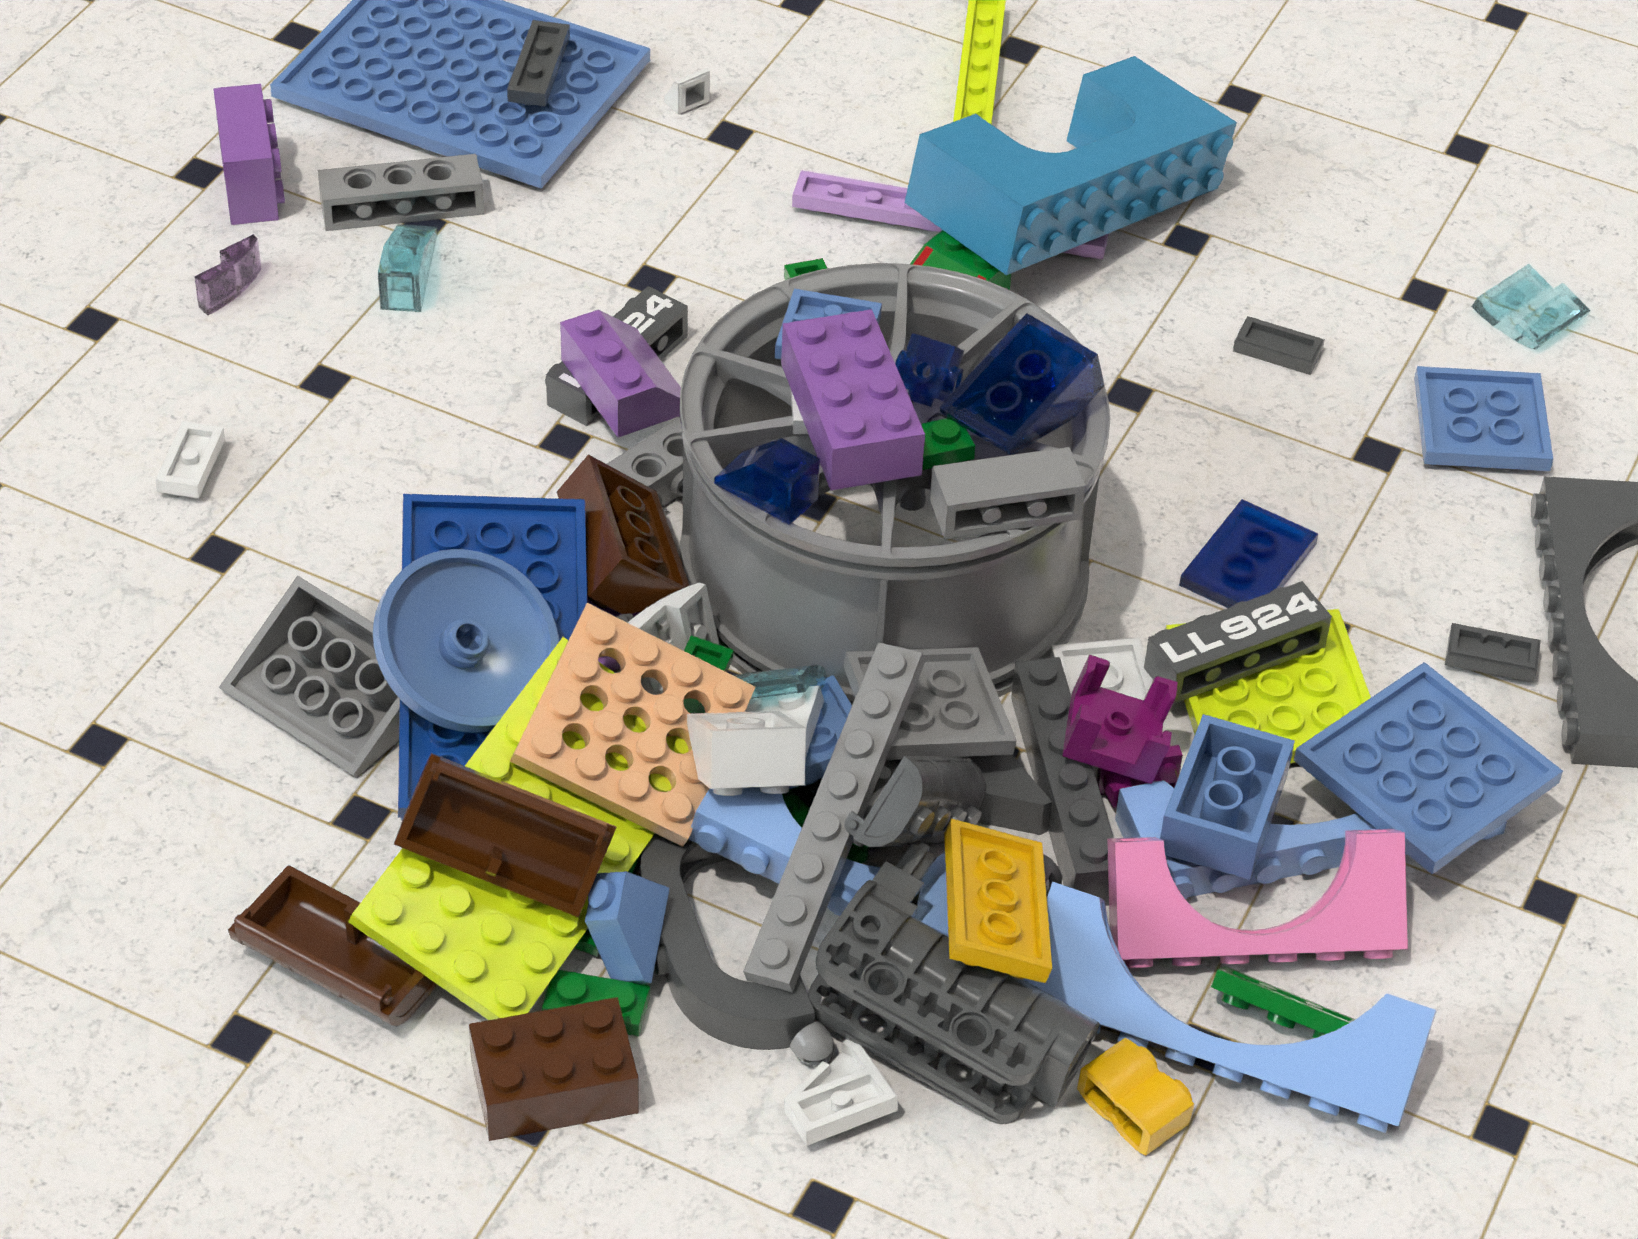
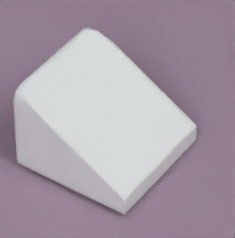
(689, 92)

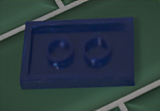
(1248, 556)

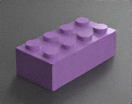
(852, 399)

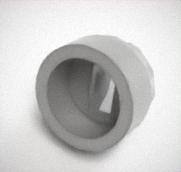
(813, 1044)

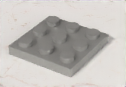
(950, 709)

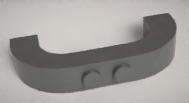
(715, 1002)

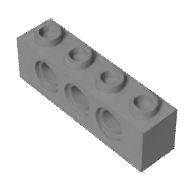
(401, 192)
(657, 462)

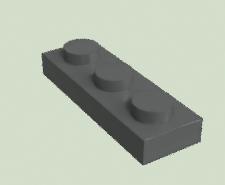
(538, 63)

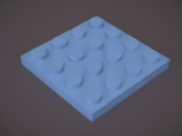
(1428, 766)

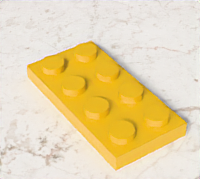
(997, 901)

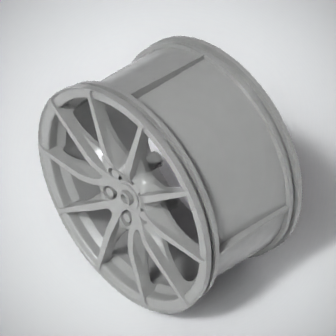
(808, 597)

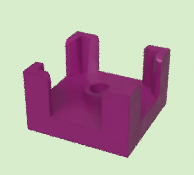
(1116, 728)

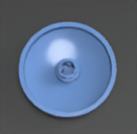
(461, 637)

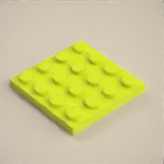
(1292, 697)

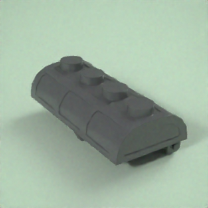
(921, 802)

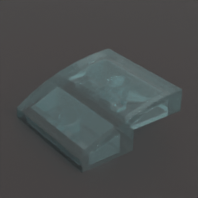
(1530, 308)
(785, 680)

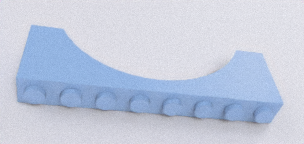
(1284, 854)
(1358, 1067)

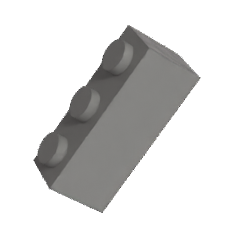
(1007, 492)

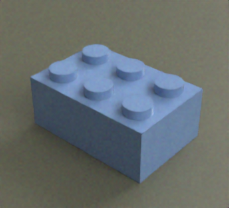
(1226, 796)

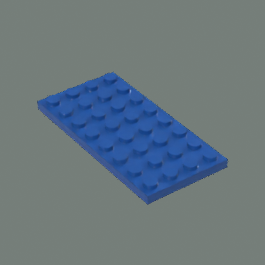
(531, 534)

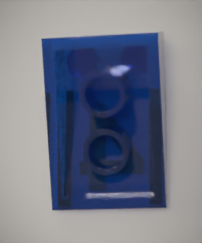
(1026, 386)

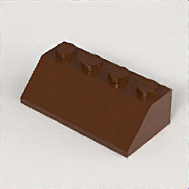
(627, 539)

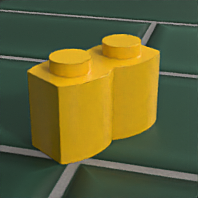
(1135, 1095)

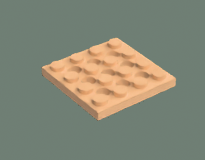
(604, 731)

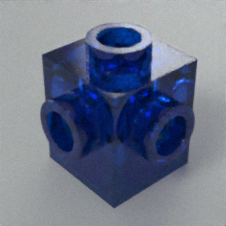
(944, 374)

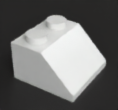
(748, 751)

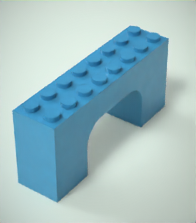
(1135, 155)

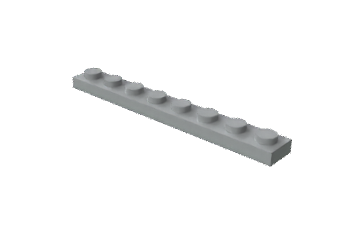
(823, 840)

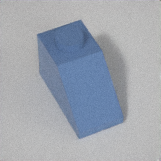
(626, 923)

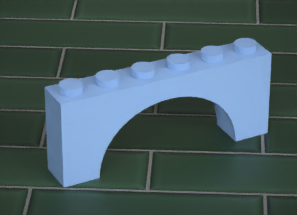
(762, 833)

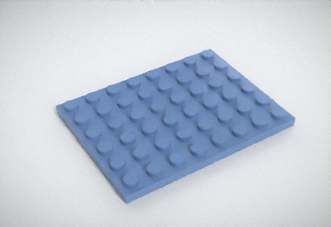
(442, 79)

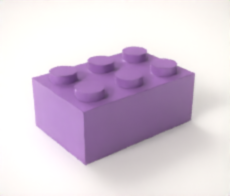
(249, 154)

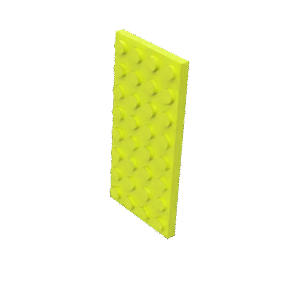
(476, 936)

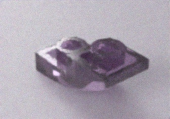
(231, 277)

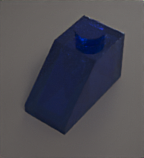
(774, 479)

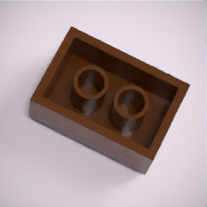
(554, 1068)

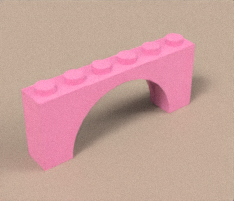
(1357, 912)

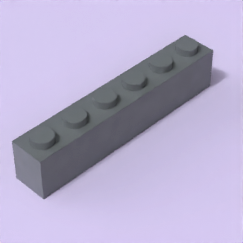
(1077, 813)

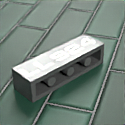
(659, 321)
(1239, 640)

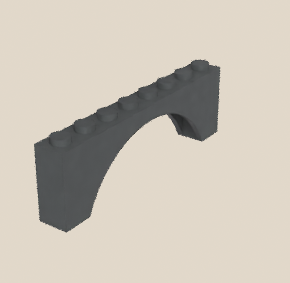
(1577, 531)

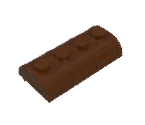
(504, 835)
(309, 933)

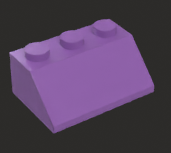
(619, 372)

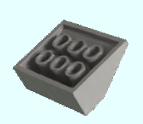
(319, 679)

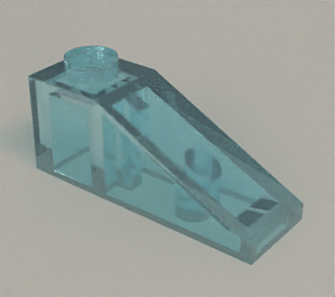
(406, 267)

